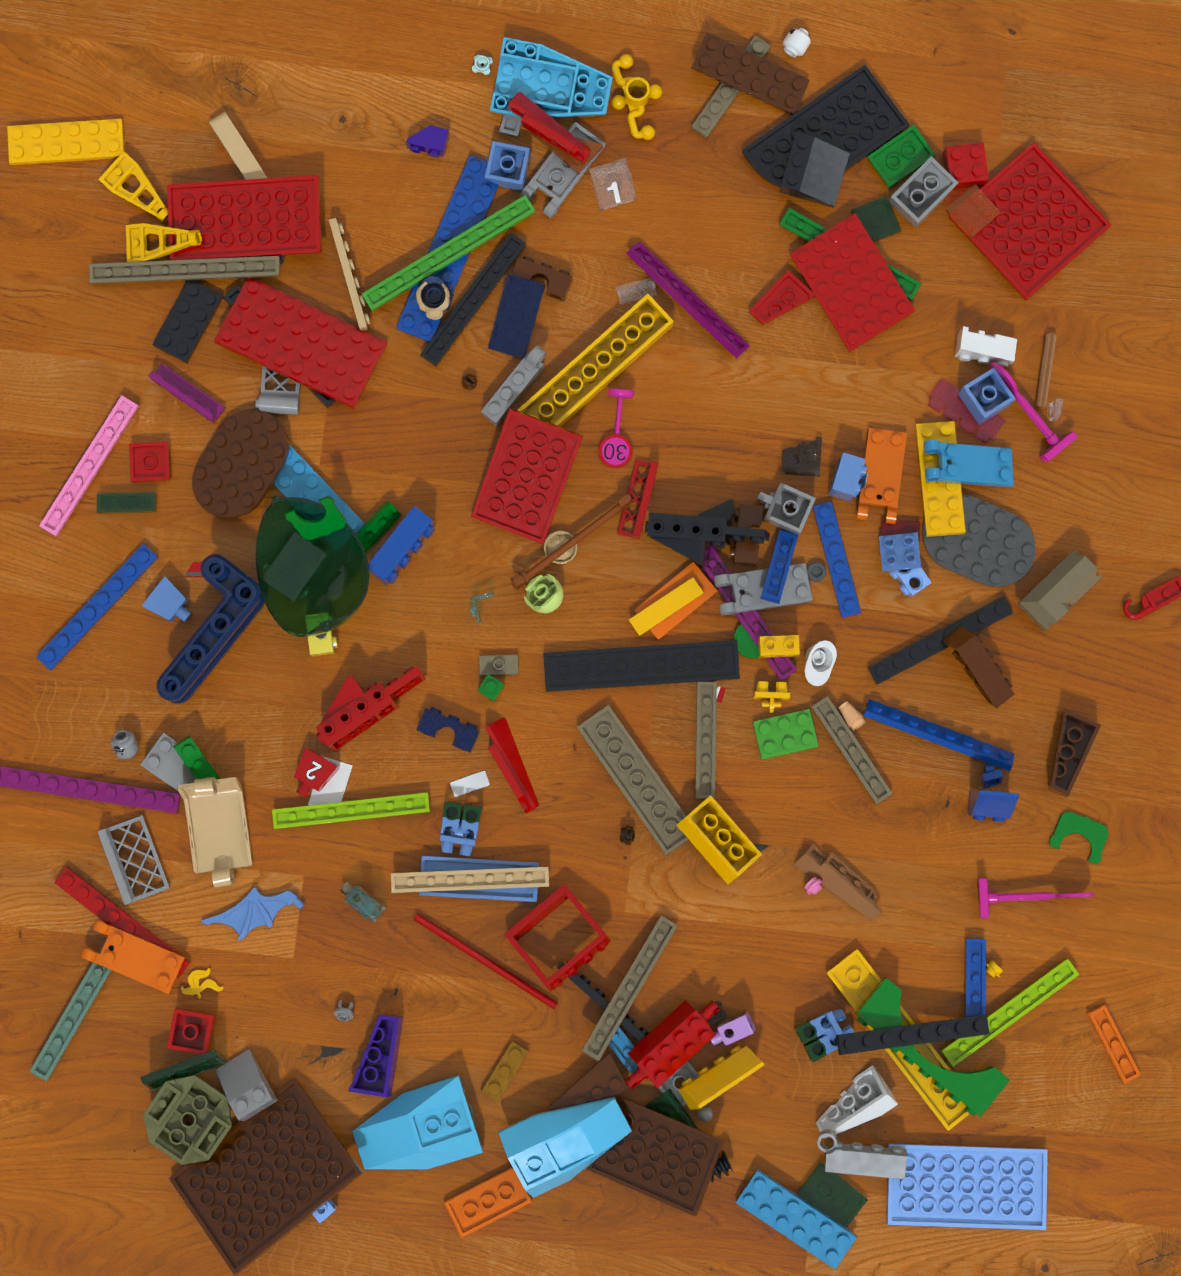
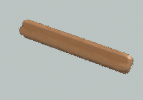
(1046, 368)

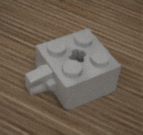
(777, 513)

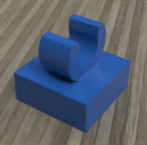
(991, 777)

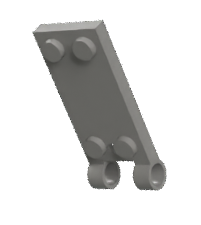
(559, 175)
(795, 590)

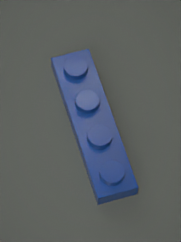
(779, 566)
(975, 977)

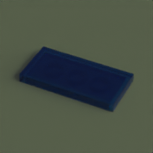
(516, 316)

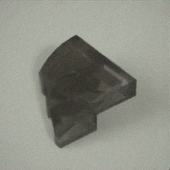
(802, 459)

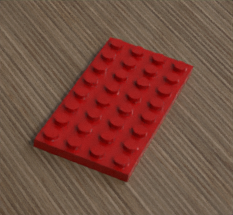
(247, 217)
(300, 342)

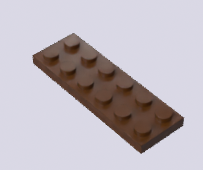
(750, 74)

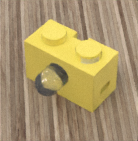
(322, 644)

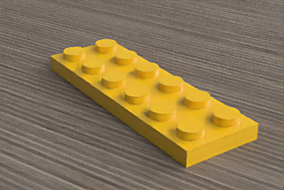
(65, 141)
(940, 499)

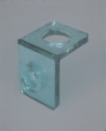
(473, 609)

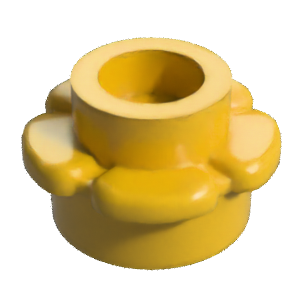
(993, 969)

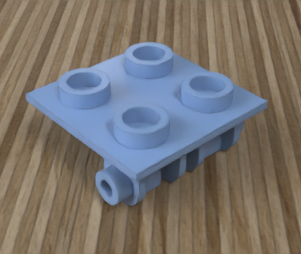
(899, 552)

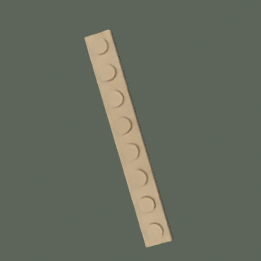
(469, 879)

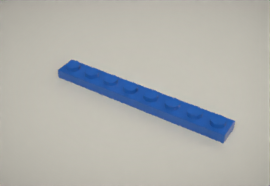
(97, 607)
(939, 735)

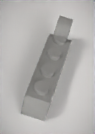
(514, 386)
(862, 1159)

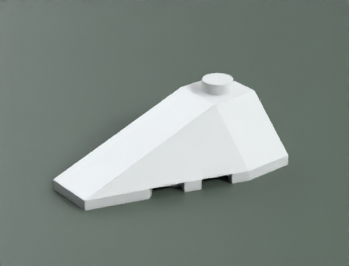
(862, 1102)

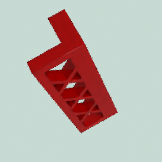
(645, 499)

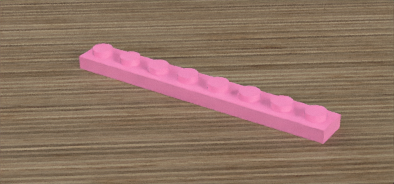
(89, 466)

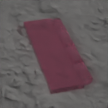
(947, 396)

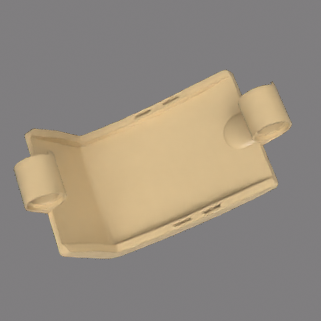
(217, 827)

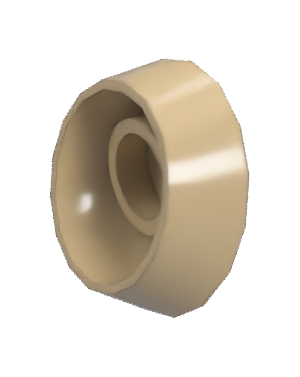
(556, 540)

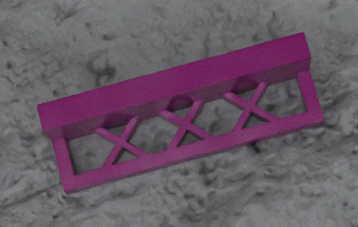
(187, 393)

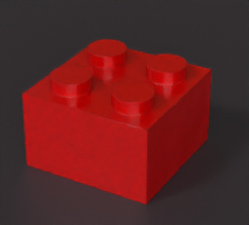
(966, 164)
(191, 1031)

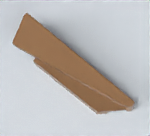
(839, 880)

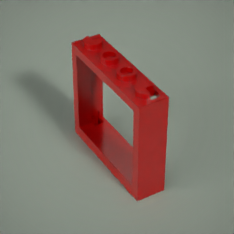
(536, 916)

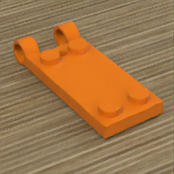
(884, 466)
(136, 958)

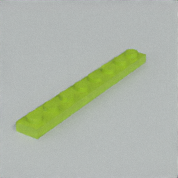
(351, 810)
(1013, 1010)

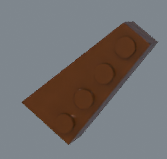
(979, 666)
(1072, 748)

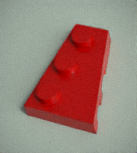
(781, 298)

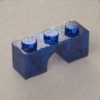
(433, 721)

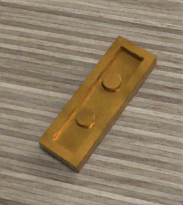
(504, 1071)

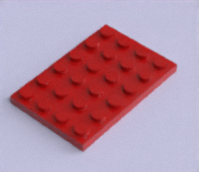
(852, 282)
(526, 476)

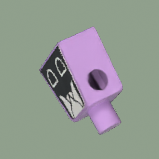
(741, 1025)

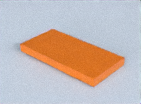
(669, 623)
(487, 1202)

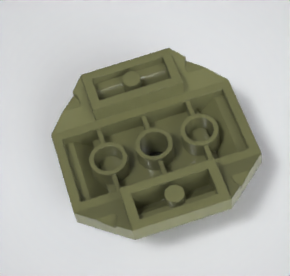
(167, 1122)

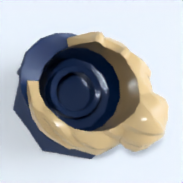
(434, 297)

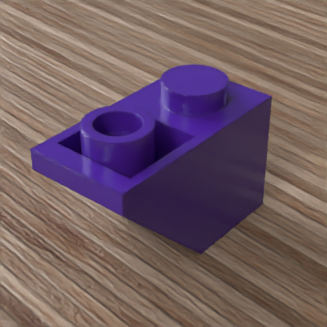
(429, 140)

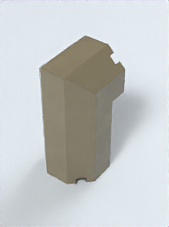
(1059, 590)

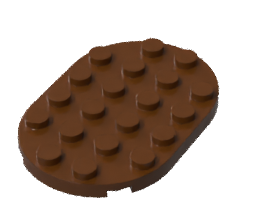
(240, 464)

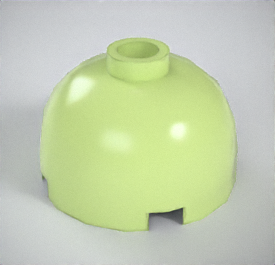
(544, 594)

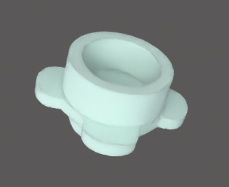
(479, 59)

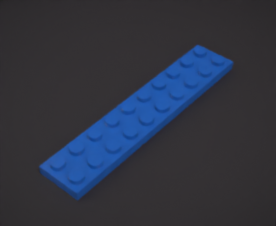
(466, 208)

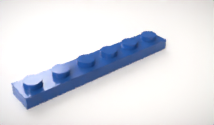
(836, 559)

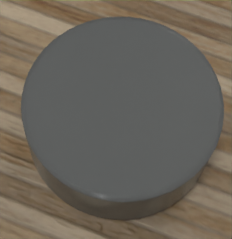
(816, 572)

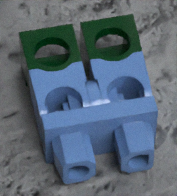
(460, 833)
(827, 1027)

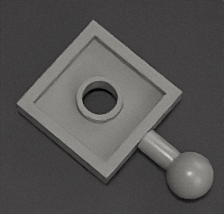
(686, 1071)

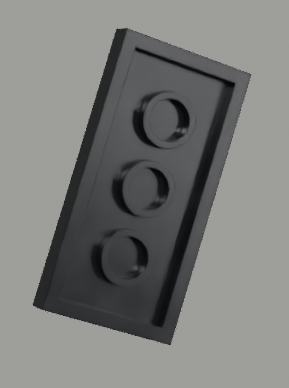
(187, 320)

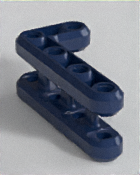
(211, 638)

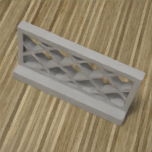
(116, 864)

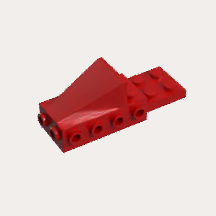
(357, 710)

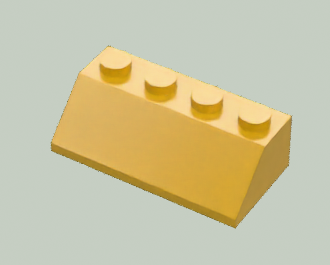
(720, 1077)

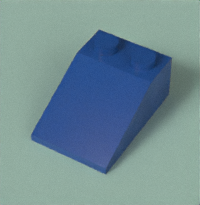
(992, 804)

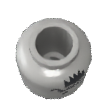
(124, 744)

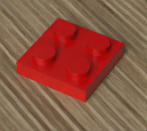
(149, 462)

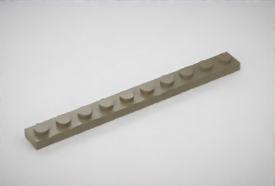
(184, 270)

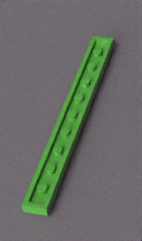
(448, 253)

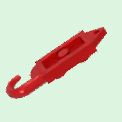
(1156, 599)

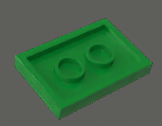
(900, 156)

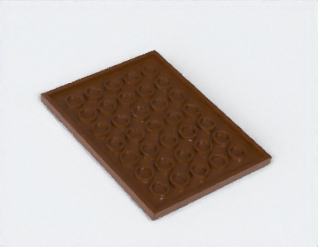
(266, 1177)

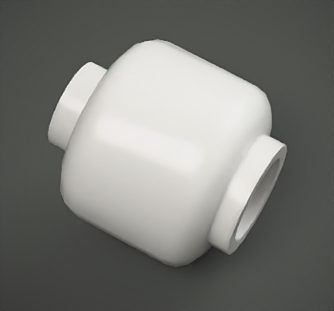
(796, 42)

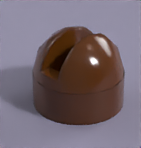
(466, 384)

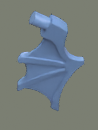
(254, 911)

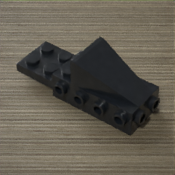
(695, 534)

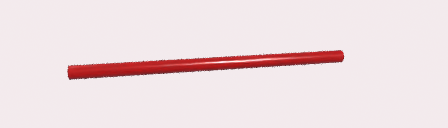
(485, 961)

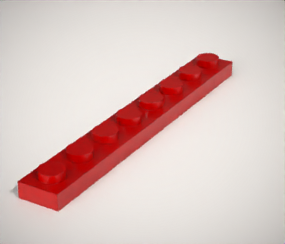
(107, 910)

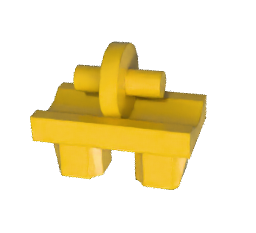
(780, 693)

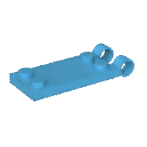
(970, 464)

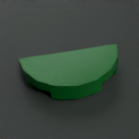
(745, 644)

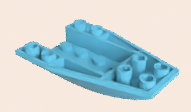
(549, 80)
(562, 1142)

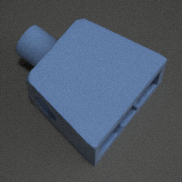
(168, 602)

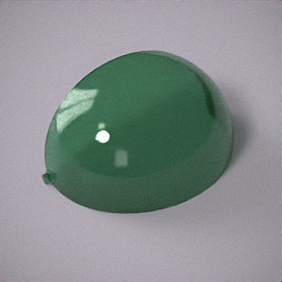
(335, 586)

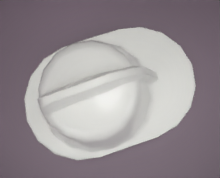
(819, 662)

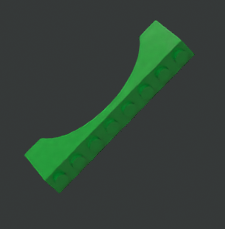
(972, 1088)

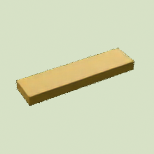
(666, 606)

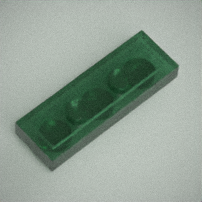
(126, 502)

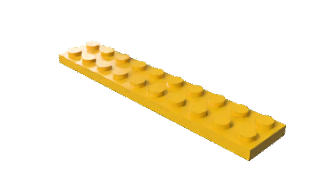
(856, 982)

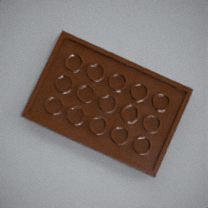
(661, 1158)

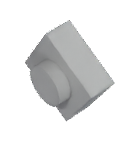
(510, 126)

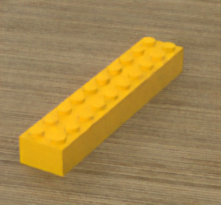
(599, 363)

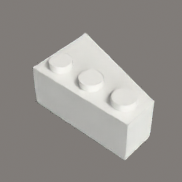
(985, 347)

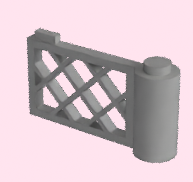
(278, 401)

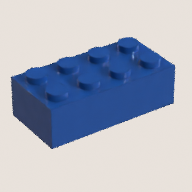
(401, 545)

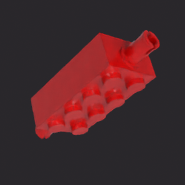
(671, 1044)

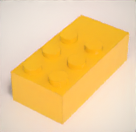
(719, 839)

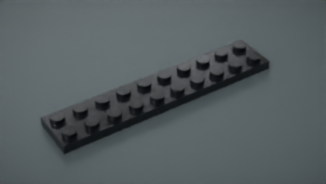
(641, 666)

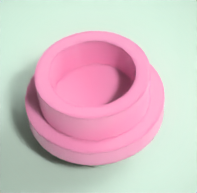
(813, 886)

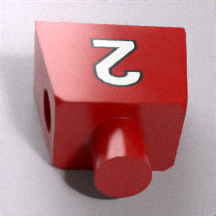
(314, 772)

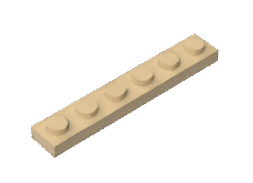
(348, 267)

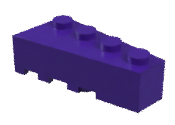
(379, 1059)

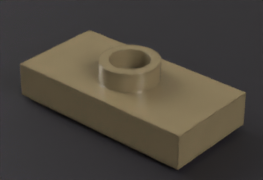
(498, 665)

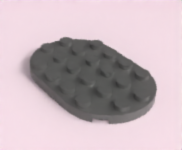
(992, 551)

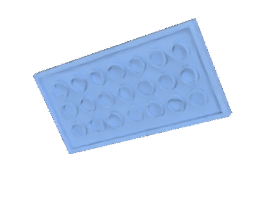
(970, 1187)

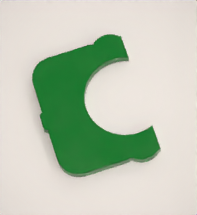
(325, 526)
(1093, 831)

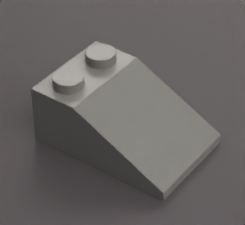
(923, 192)
(167, 764)
(245, 1086)

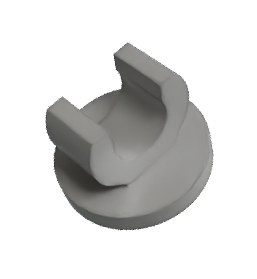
(344, 1014)

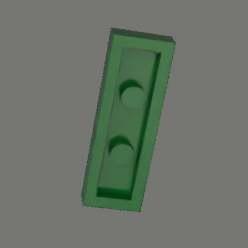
(377, 525)
(195, 759)

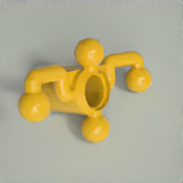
(635, 105)

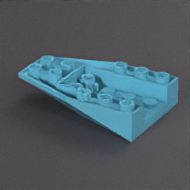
(420, 1129)

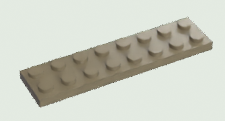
(635, 778)

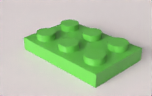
(785, 734)

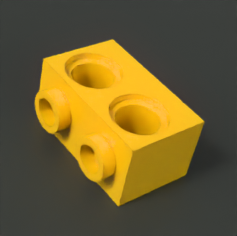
(778, 646)

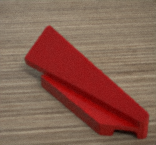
(545, 127)
(511, 764)

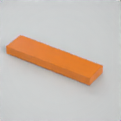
(1114, 1044)

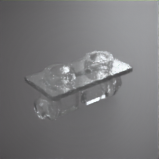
(635, 290)

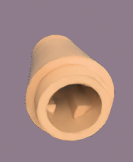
(852, 716)

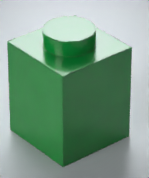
(491, 688)

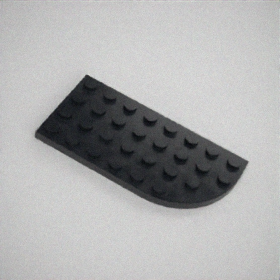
(849, 116)

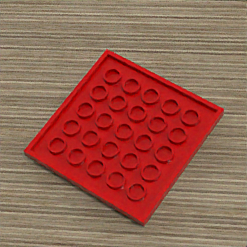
(1040, 222)

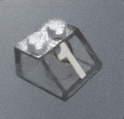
(612, 184)

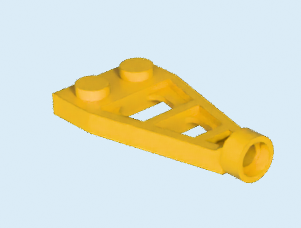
(119, 173)
(137, 241)

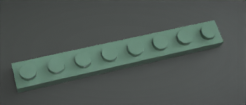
(71, 1020)

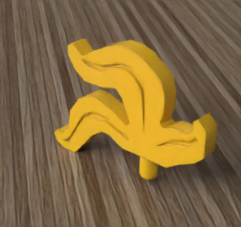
(193, 980)

